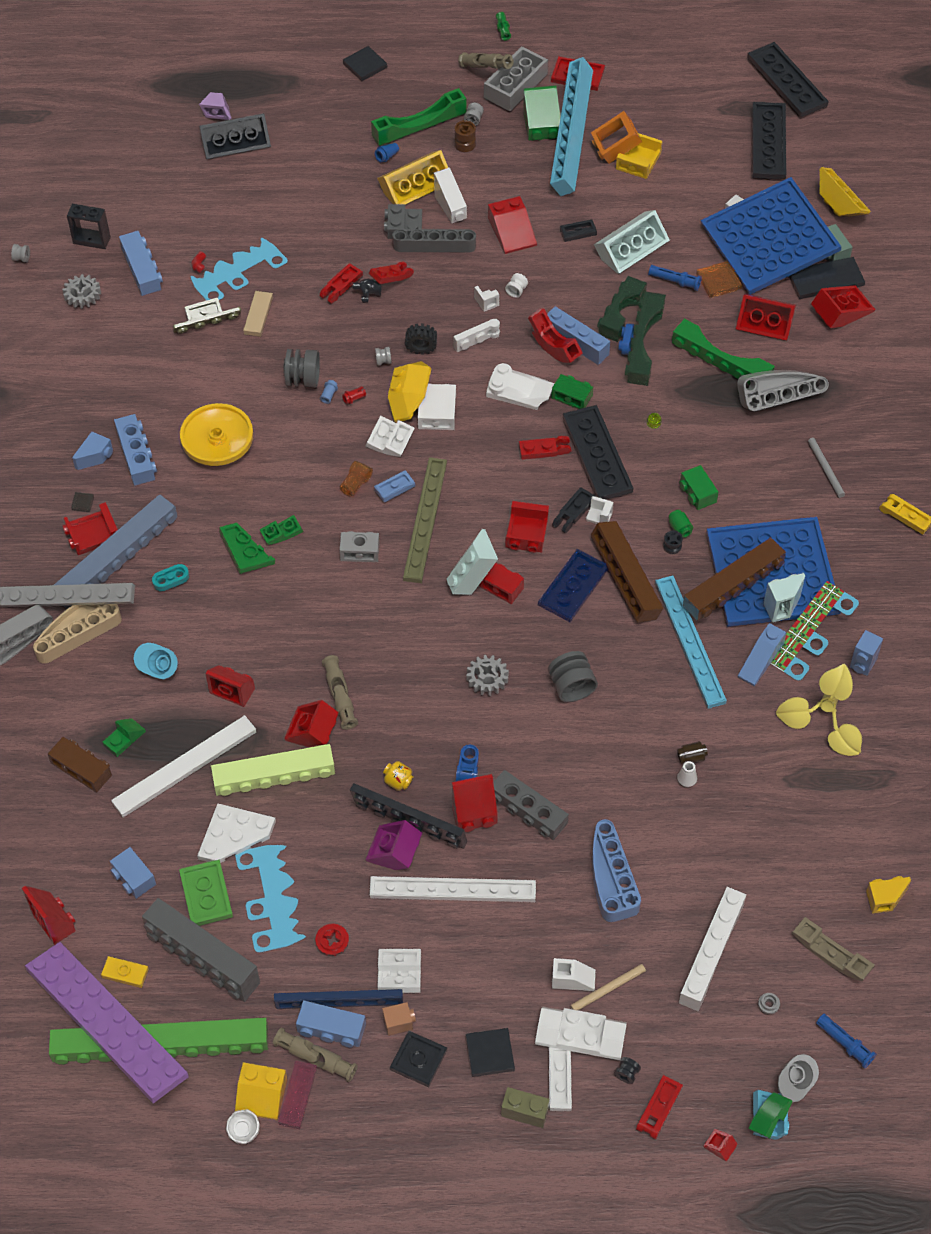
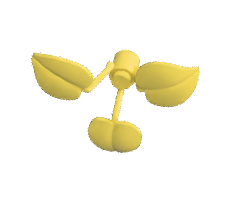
(836, 686)

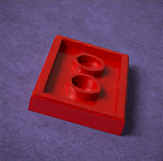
(561, 70)

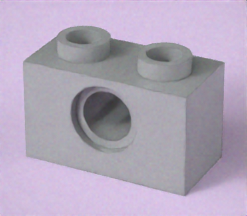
(352, 552)

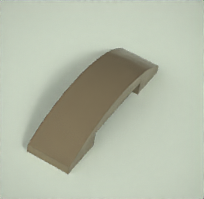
(831, 952)

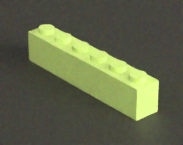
(273, 770)

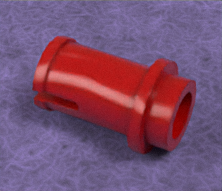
(353, 395)

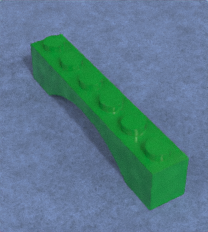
(392, 128)
(690, 338)

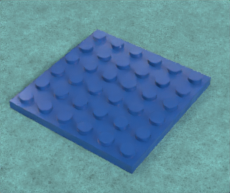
(770, 235)
(804, 554)

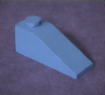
(762, 654)

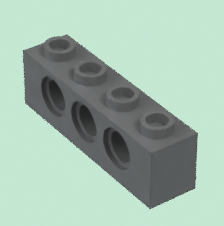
(549, 827)

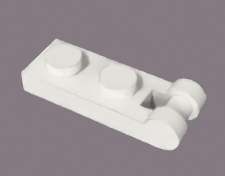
(476, 335)

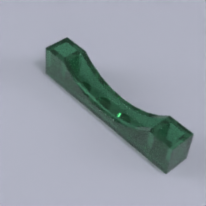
(640, 364)

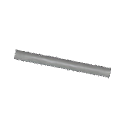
(827, 469)

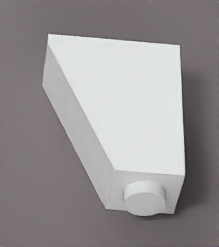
(449, 195)

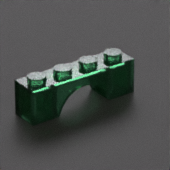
(629, 295)

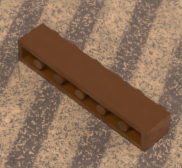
(626, 571)
(734, 579)

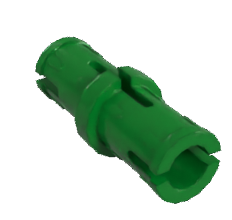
(503, 26)

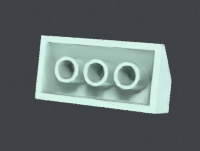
(632, 241)

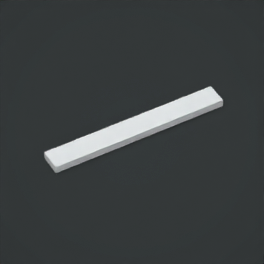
(183, 766)
(453, 889)

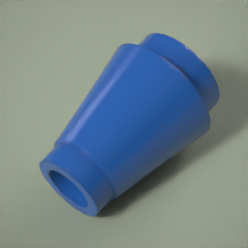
(385, 152)

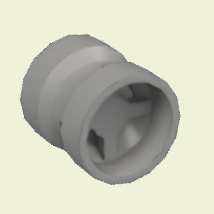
(474, 115)

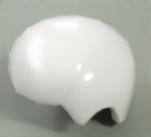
(243, 1126)

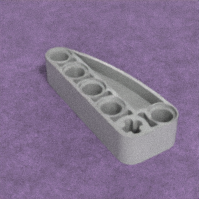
(774, 383)
(22, 631)

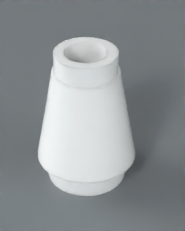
(687, 776)

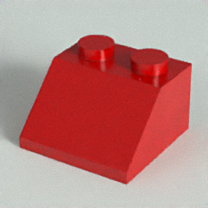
(230, 685)
(312, 724)

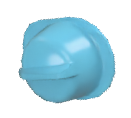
(155, 660)

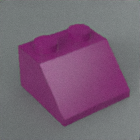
(394, 845)

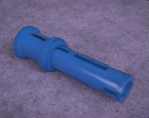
(683, 278)
(854, 1047)

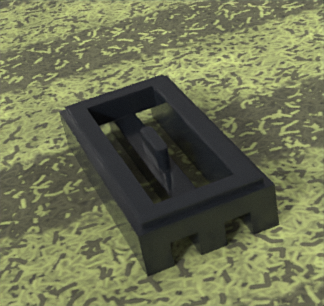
(579, 232)

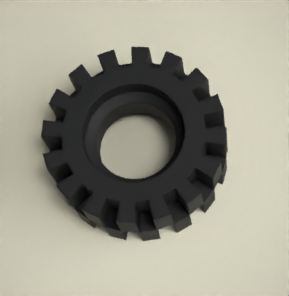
(421, 339)

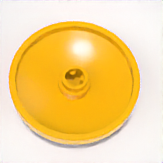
(216, 434)

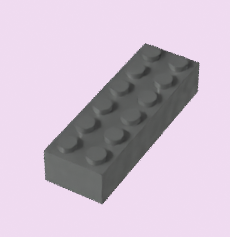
(201, 950)

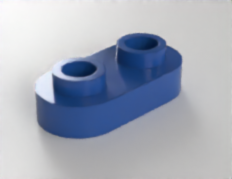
(627, 334)

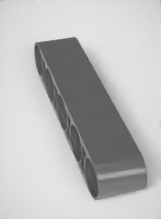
(434, 240)

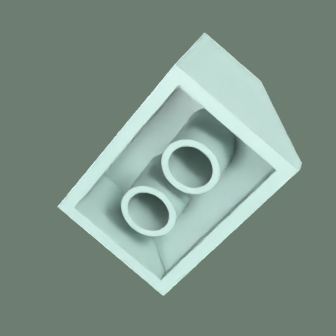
(472, 565)

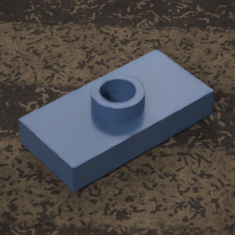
(394, 486)

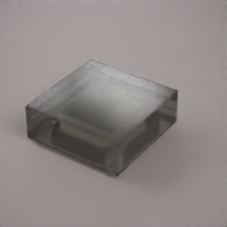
(82, 502)

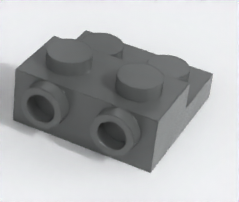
(401, 218)

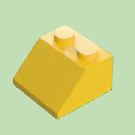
(261, 1090)

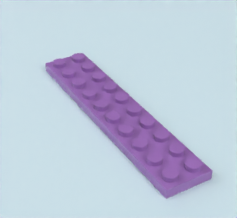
(107, 1022)

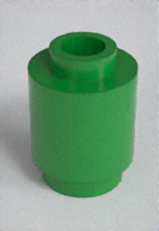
(680, 523)

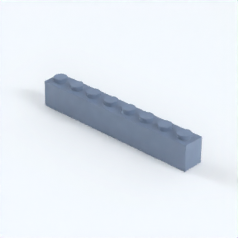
(122, 544)

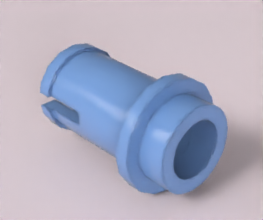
(330, 388)

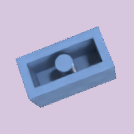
(866, 653)
(132, 872)

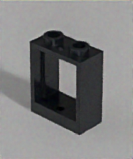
(80, 235)

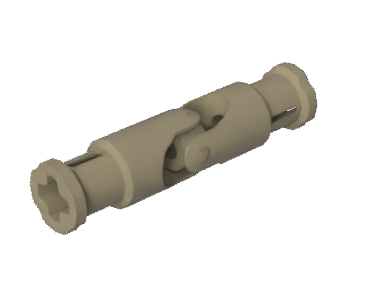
(483, 60)
(342, 702)
(307, 1050)

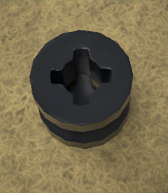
(669, 539)
(627, 1070)

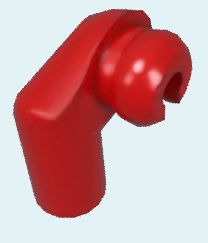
(196, 262)

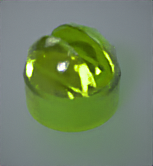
(652, 422)

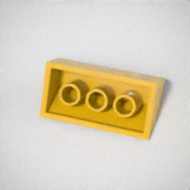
(412, 179)

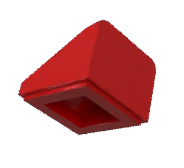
(721, 1144)

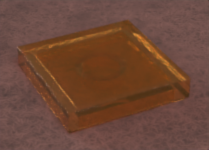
(719, 279)

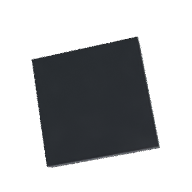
(365, 63)
(490, 1052)
(418, 1058)

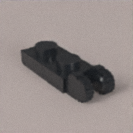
(573, 509)

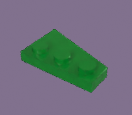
(243, 549)

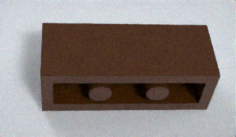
(80, 764)

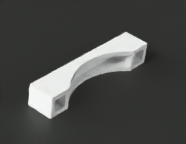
(712, 949)

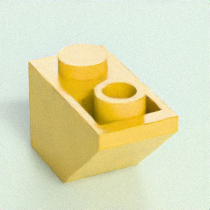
(886, 894)

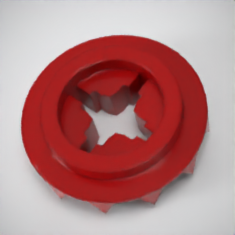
(326, 932)

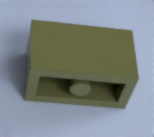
(525, 1107)

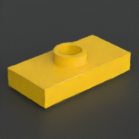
(124, 972)

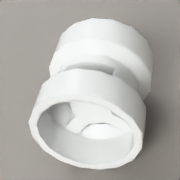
(516, 286)

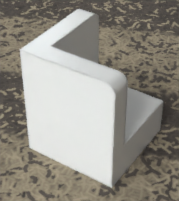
(486, 299)
(600, 510)

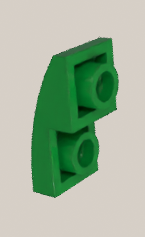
(281, 531)
(770, 1112)

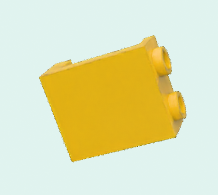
(641, 158)

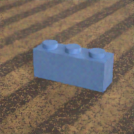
(331, 1024)

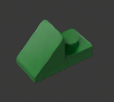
(126, 733)

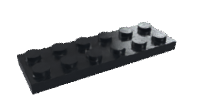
(787, 79)
(769, 140)
(597, 452)
(397, 811)

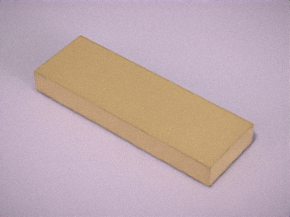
(258, 313)

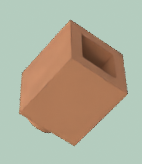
(398, 1018)

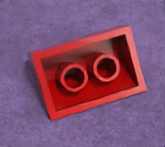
(766, 316)

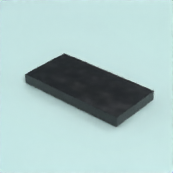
(826, 275)

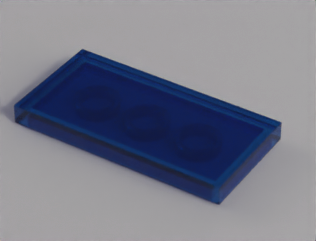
(573, 585)

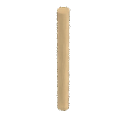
(608, 987)

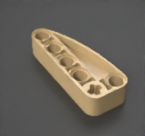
(73, 620)

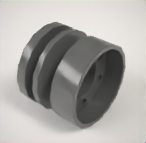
(302, 368)
(572, 676)

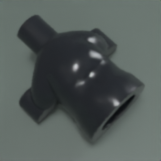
(368, 286)

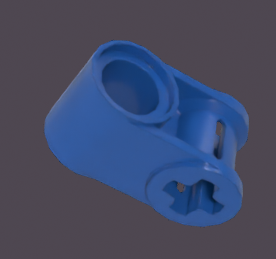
(468, 767)

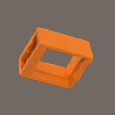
(621, 146)

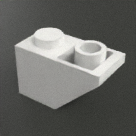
(572, 975)

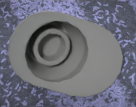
(798, 1077)

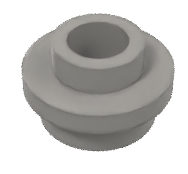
(769, 997)

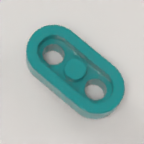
(170, 577)

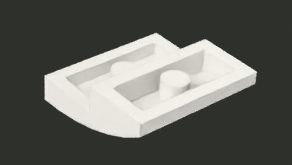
(390, 437)
(399, 970)

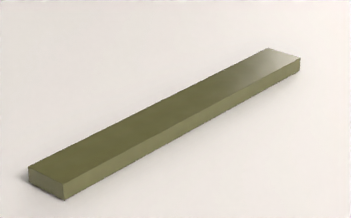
(425, 520)

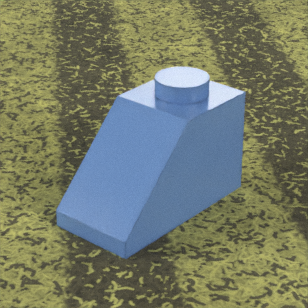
(92, 451)

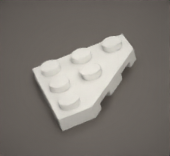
(234, 832)

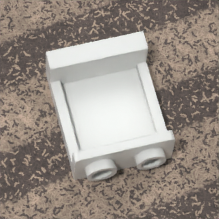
(438, 408)

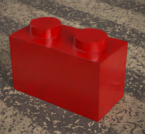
(503, 583)

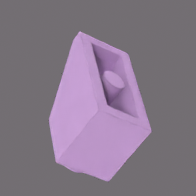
(215, 106)

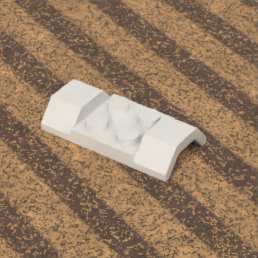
(581, 1032)

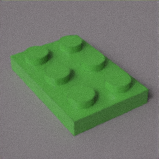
(206, 893)

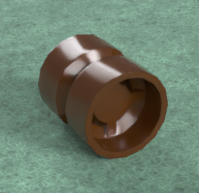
(465, 136)

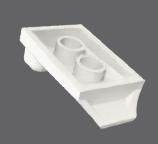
(518, 387)

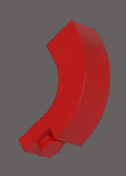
(551, 340)

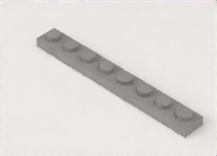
(67, 595)

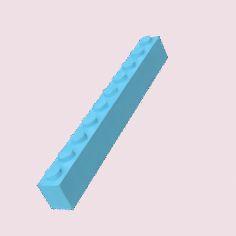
(571, 127)

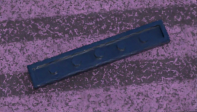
(340, 998)

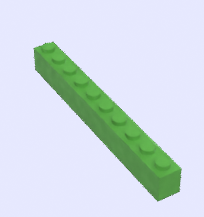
(176, 1038)

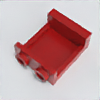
(527, 526)
(90, 531)

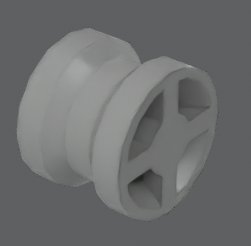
(20, 253)
(383, 356)

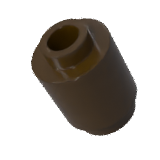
(692, 752)

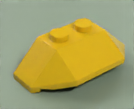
(839, 195)
(408, 389)

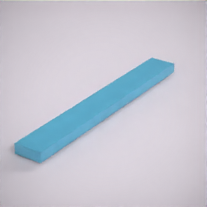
(690, 642)

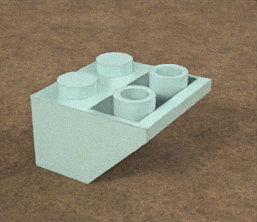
(783, 596)

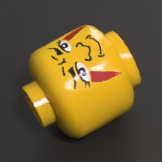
(398, 775)

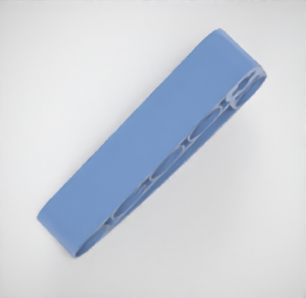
(608, 879)

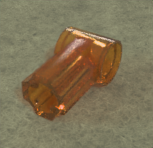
(357, 475)

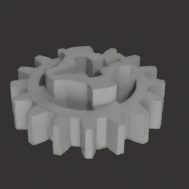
(81, 291)
(487, 675)

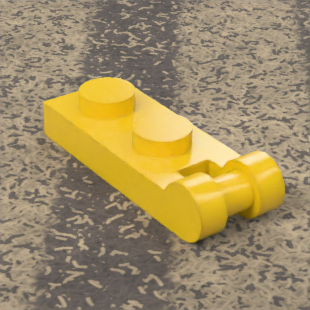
(906, 513)

